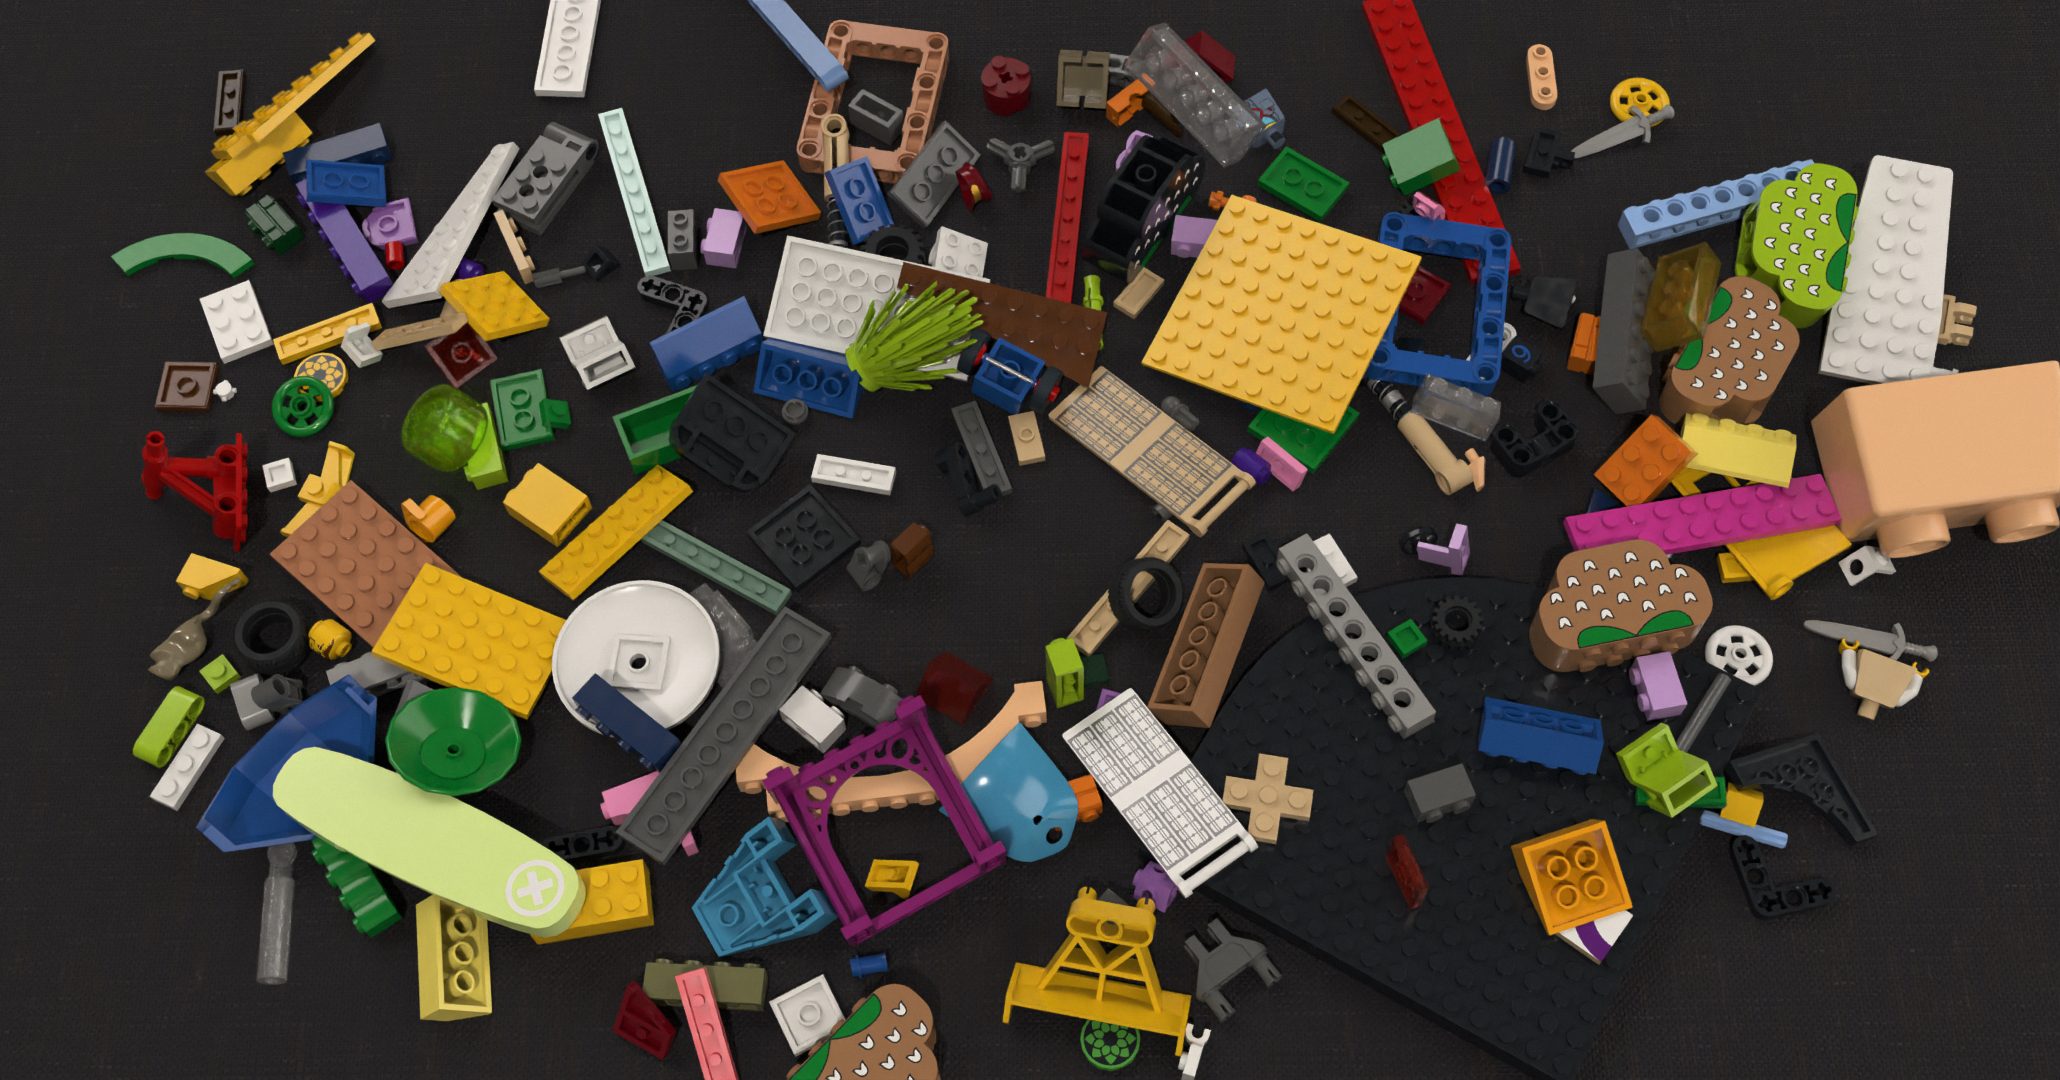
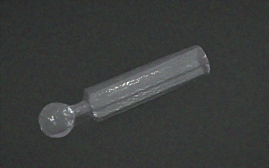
(276, 916)

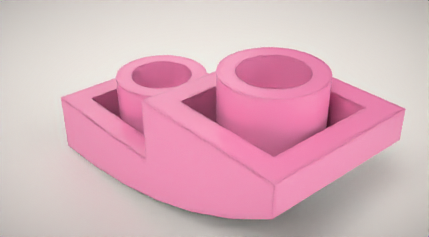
(1428, 207)

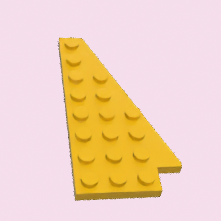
(287, 102)

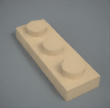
(515, 246)

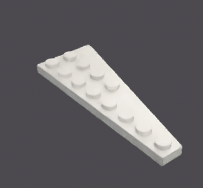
(448, 242)

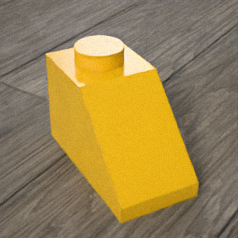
(206, 577)

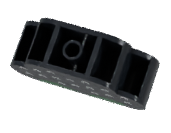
(1142, 205)

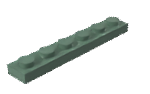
(718, 567)

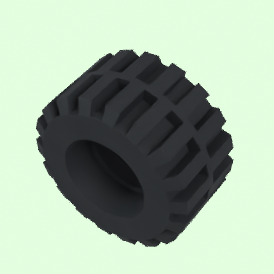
(895, 241)

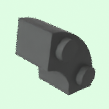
(861, 696)

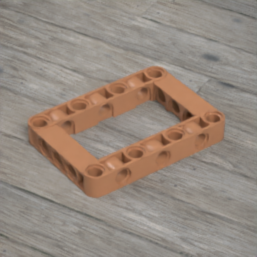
(888, 43)

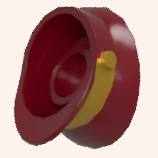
(972, 186)

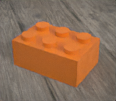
(1646, 463)

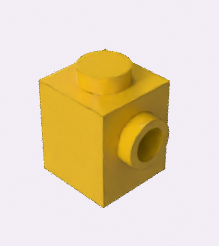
(1742, 805)

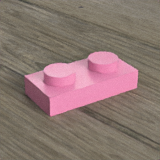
(1283, 465)

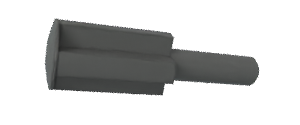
(555, 276)

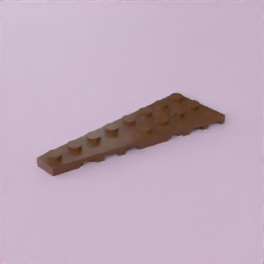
(1045, 327)

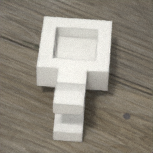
(1190, 1060)

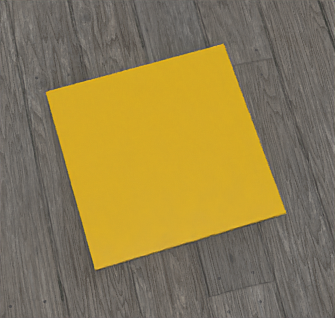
(1282, 313)

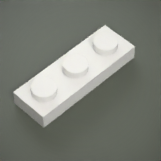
(853, 474)
(187, 767)

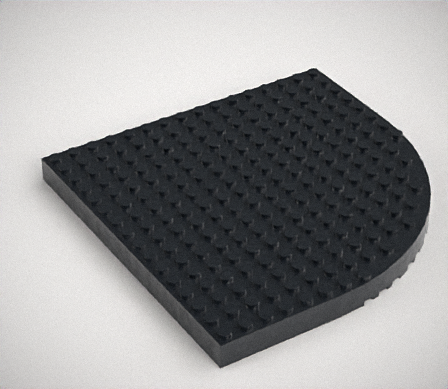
(1476, 944)

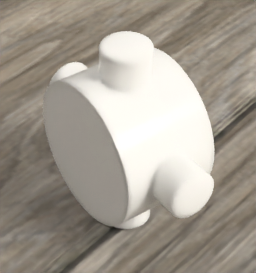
(225, 391)

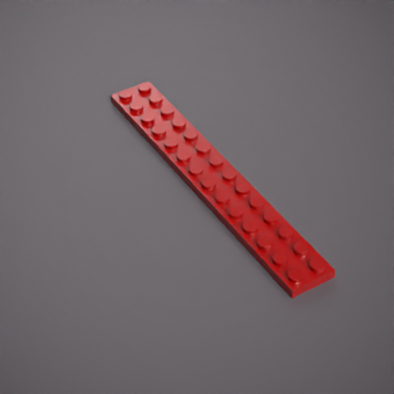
(1425, 98)

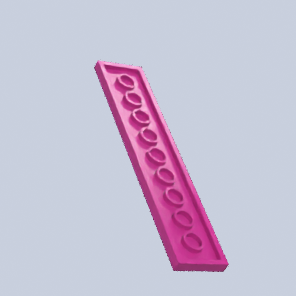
(1711, 517)

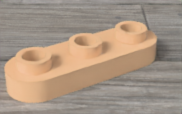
(1539, 61)

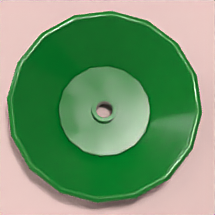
(448, 722)

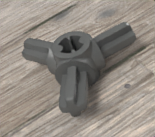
(1020, 159)

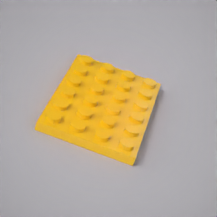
(472, 639)

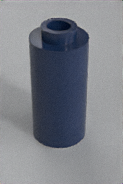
(1500, 165)

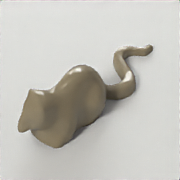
(186, 641)

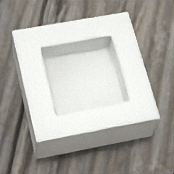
(279, 475)

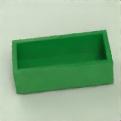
(647, 431)

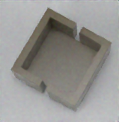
(1083, 77)

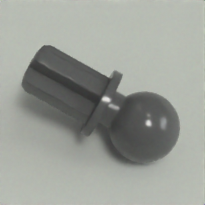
(1179, 412)

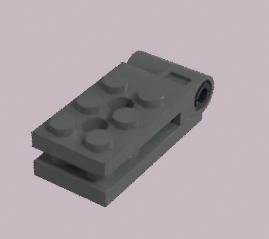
(546, 177)

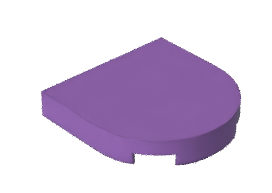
(390, 224)

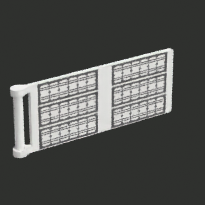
(1157, 790)

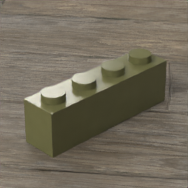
(733, 986)

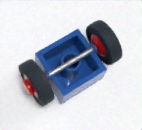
(1009, 374)

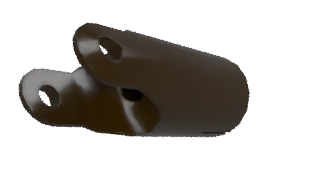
(1161, 113)

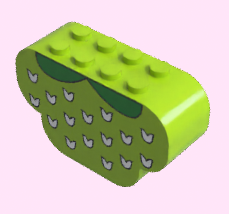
(1801, 241)

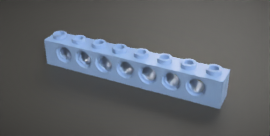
(1699, 208)

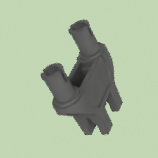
(1224, 964)

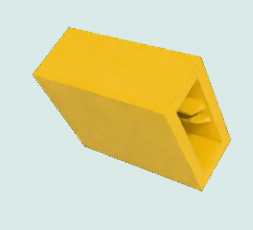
(547, 504)

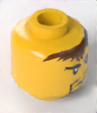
(330, 639)

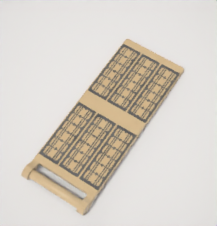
(1150, 449)

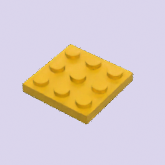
(494, 305)

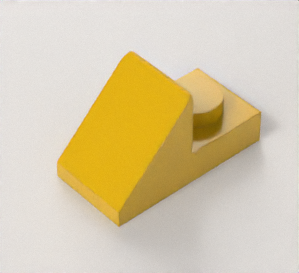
(892, 876)

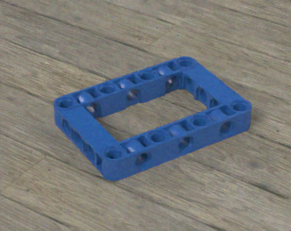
(1458, 241)

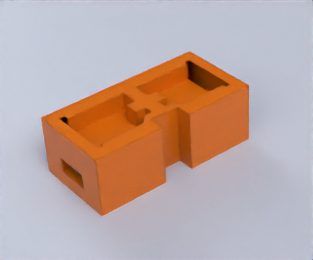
(1125, 103)

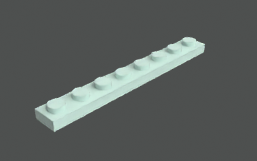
(634, 193)

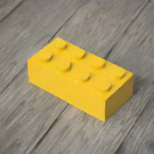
(614, 901)

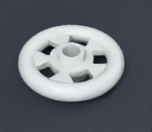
(1750, 638)

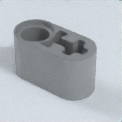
(248, 711)

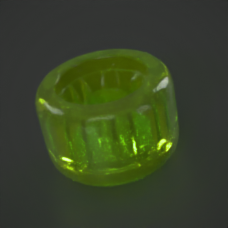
(444, 428)

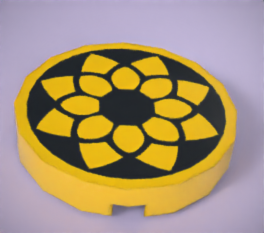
(326, 368)

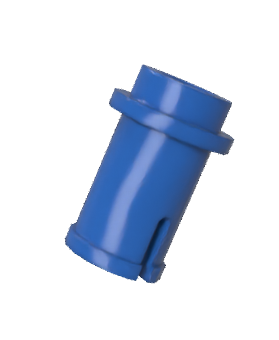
(868, 964)

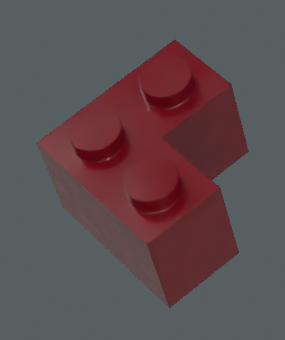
(1213, 54)

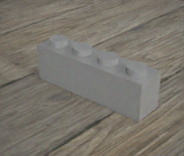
(372, 674)

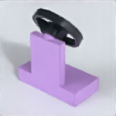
(1454, 556)

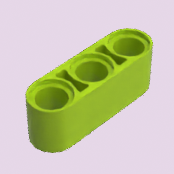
(168, 726)

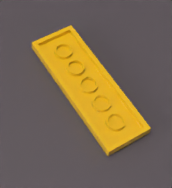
(615, 532)

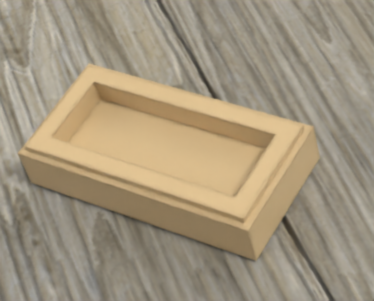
(1138, 293)

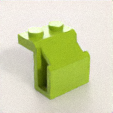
(1665, 772)

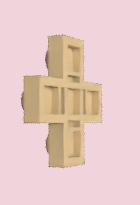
(1267, 798)

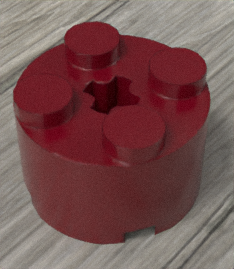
(1006, 85)

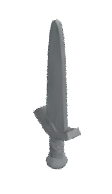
(1624, 131)
(1872, 639)

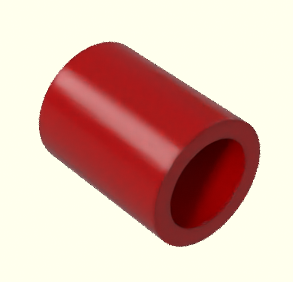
(394, 255)

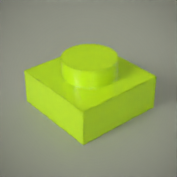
(220, 674)

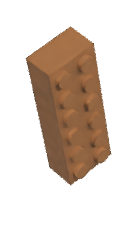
(1206, 645)

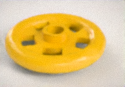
(1646, 86)

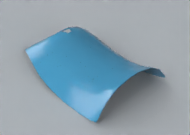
(1016, 786)

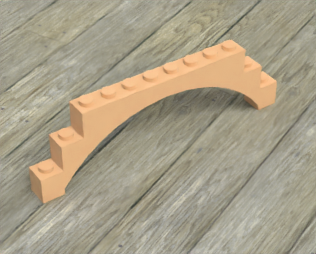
(903, 787)

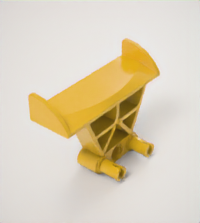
(1100, 998)

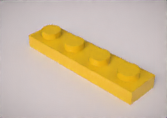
(323, 334)

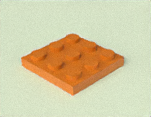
(769, 196)

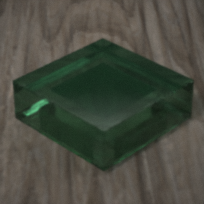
(1094, 670)

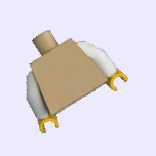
(1878, 679)

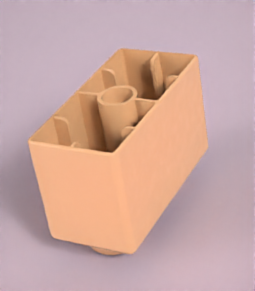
(1945, 456)

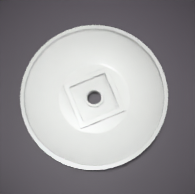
(633, 623)

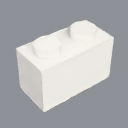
(813, 718)

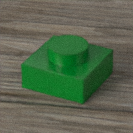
(554, 413)
(1406, 638)

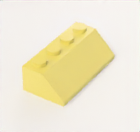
(1740, 449)
(452, 961)

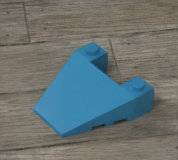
(752, 901)

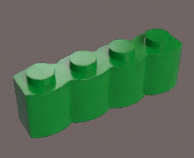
(359, 887)

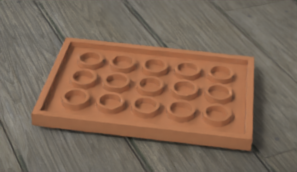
(356, 560)

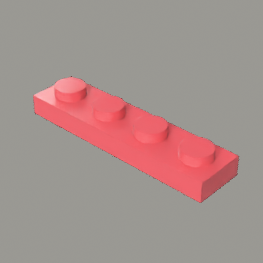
(706, 1025)

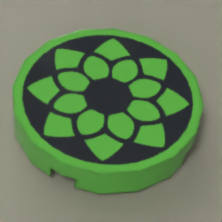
(1109, 1044)

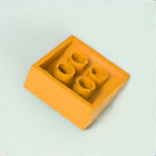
(1572, 875)

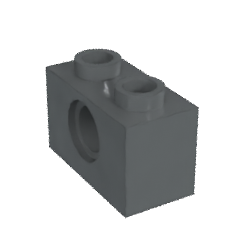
(682, 239)

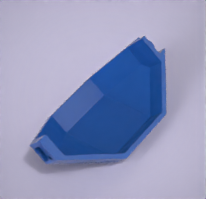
(244, 807)

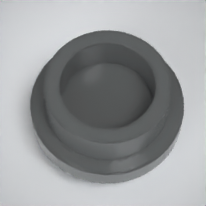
(795, 411)

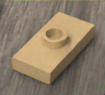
(1026, 438)

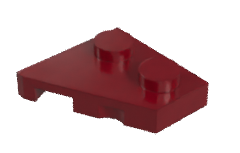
(643, 1022)

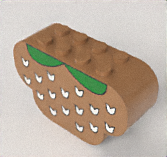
(1736, 362)
(1617, 607)
(881, 1040)

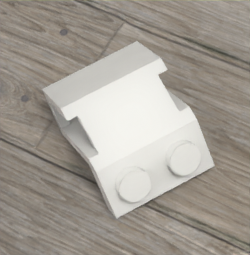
(596, 352)

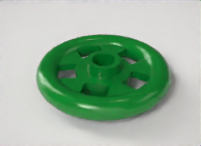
(291, 389)

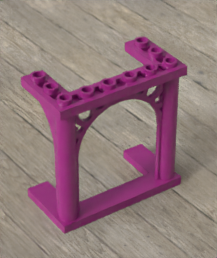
(792, 798)

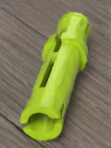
(1093, 297)

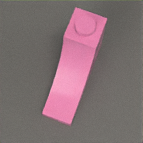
(623, 798)

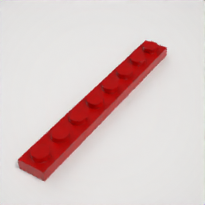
(1067, 217)

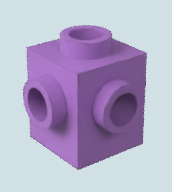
(1156, 885)

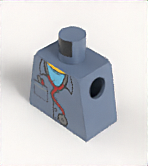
(1268, 111)

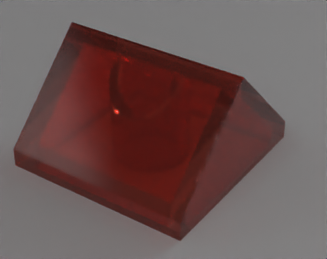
(460, 354)
(953, 686)

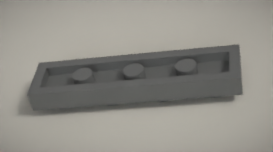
(980, 447)

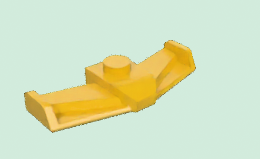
(318, 489)

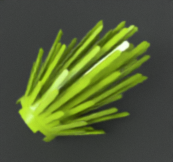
(908, 336)

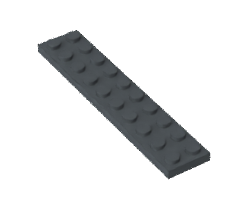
(723, 736)

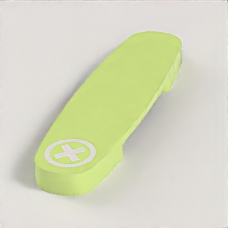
(430, 841)

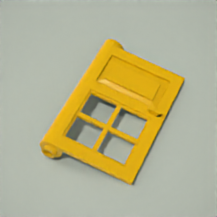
(1784, 555)

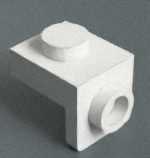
(359, 345)

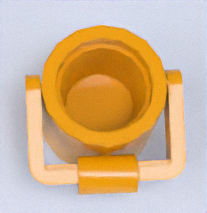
(428, 518)

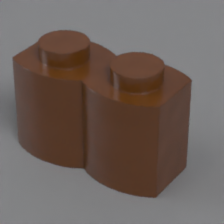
(911, 549)

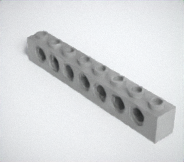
(1304, 553)

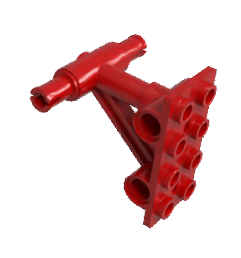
(225, 469)

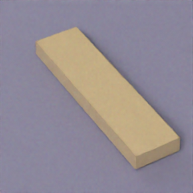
(419, 331)

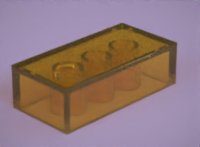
(1681, 297)

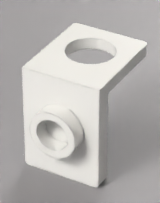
(1872, 562)

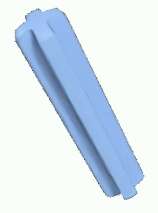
(1759, 833)

